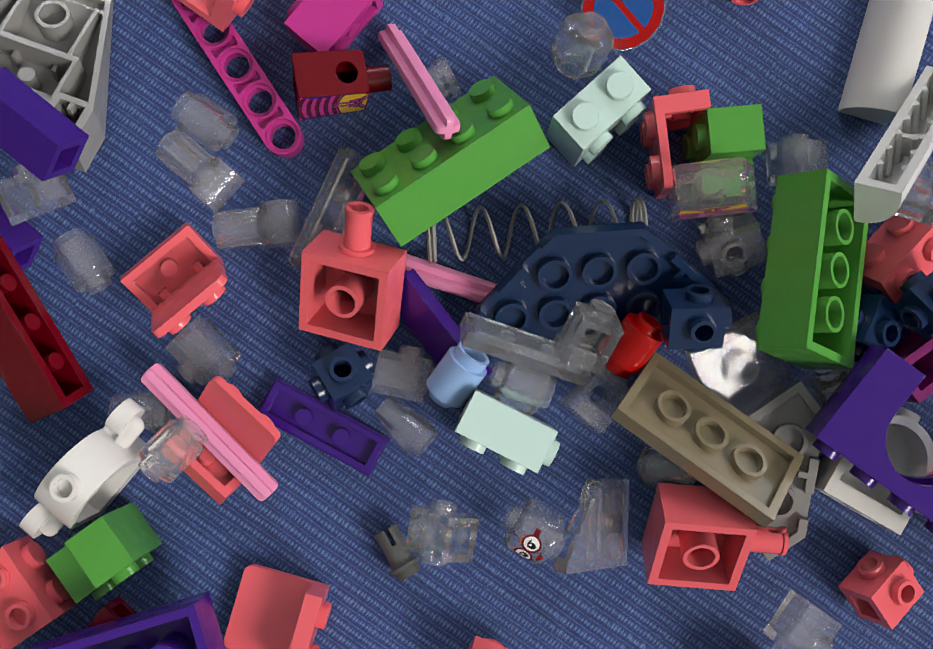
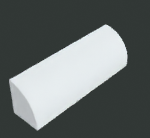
(886, 58)
(897, 157)

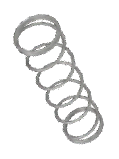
(637, 209)

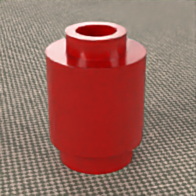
(636, 344)

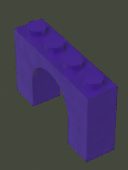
(42, 143)
(857, 424)

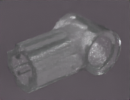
(207, 175)
(272, 225)

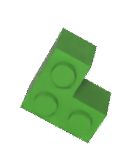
(725, 134)
(105, 553)

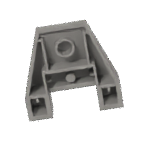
(63, 57)

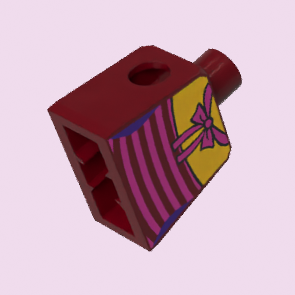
(320, 83)

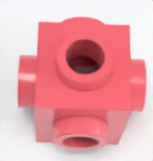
(881, 588)

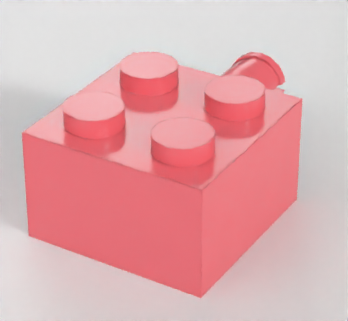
(352, 284)
(702, 539)

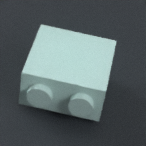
(603, 106)
(515, 436)

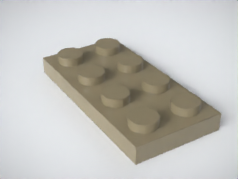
(709, 439)

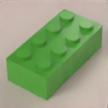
(429, 177)
(812, 272)

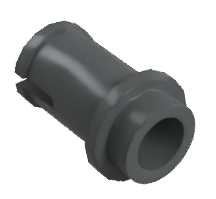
(400, 559)

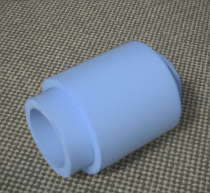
(457, 376)

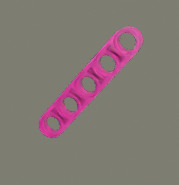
(247, 86)

